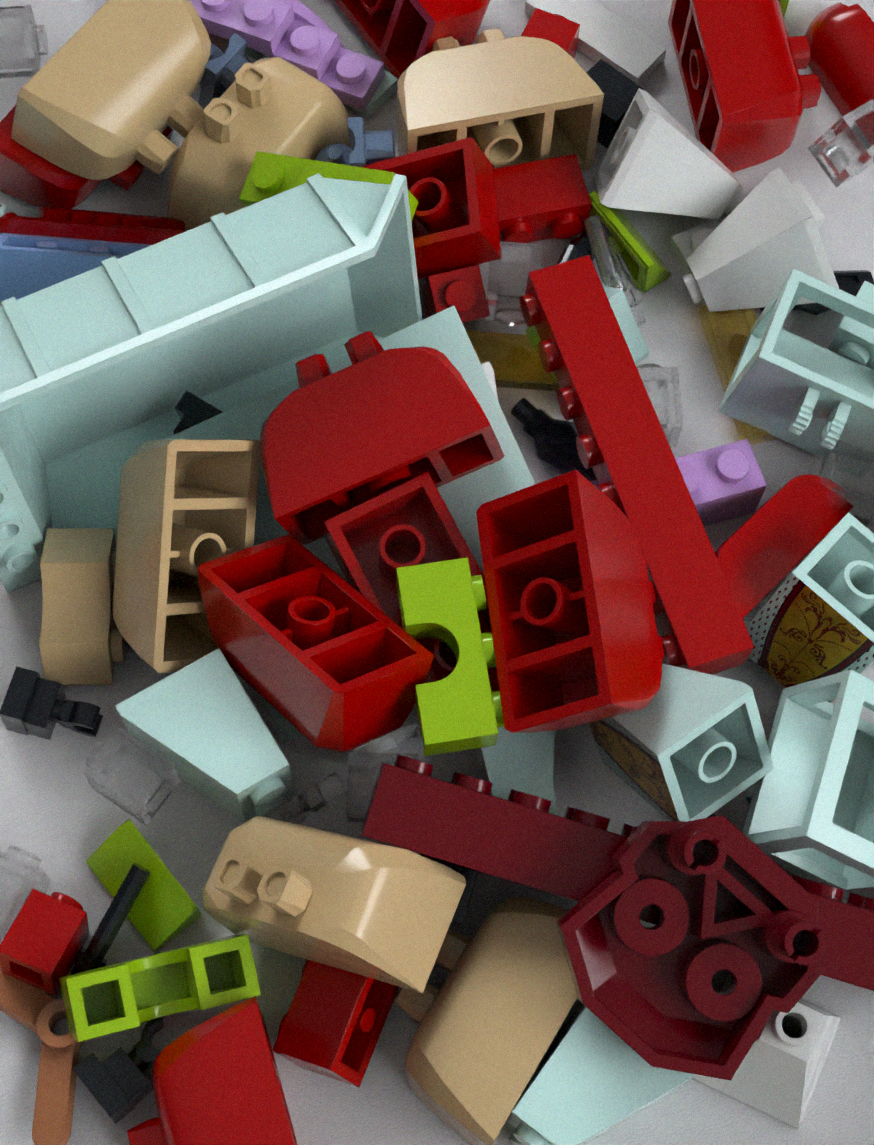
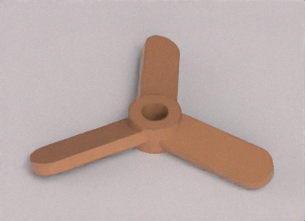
(58, 1057)

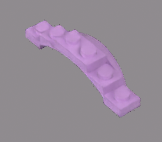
(301, 38)

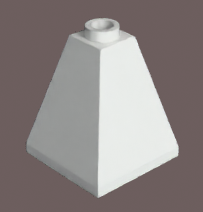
(663, 167)
(757, 250)
(781, 1063)

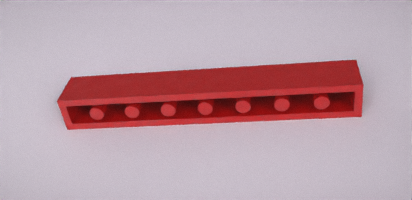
(634, 464)

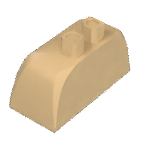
(117, 89)
(511, 94)
(264, 110)
(175, 511)
(334, 899)
(489, 1018)

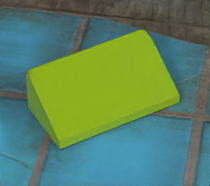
(641, 260)
(162, 905)

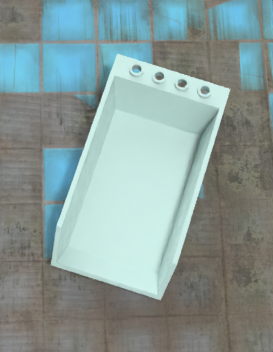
(204, 312)

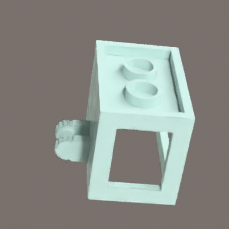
(798, 386)
(819, 798)

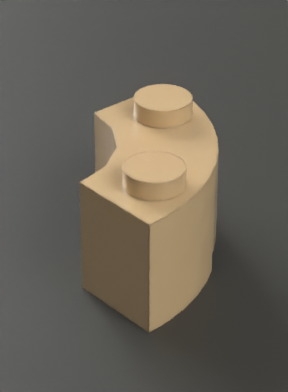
(77, 623)

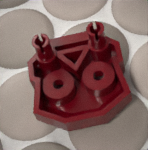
(658, 979)

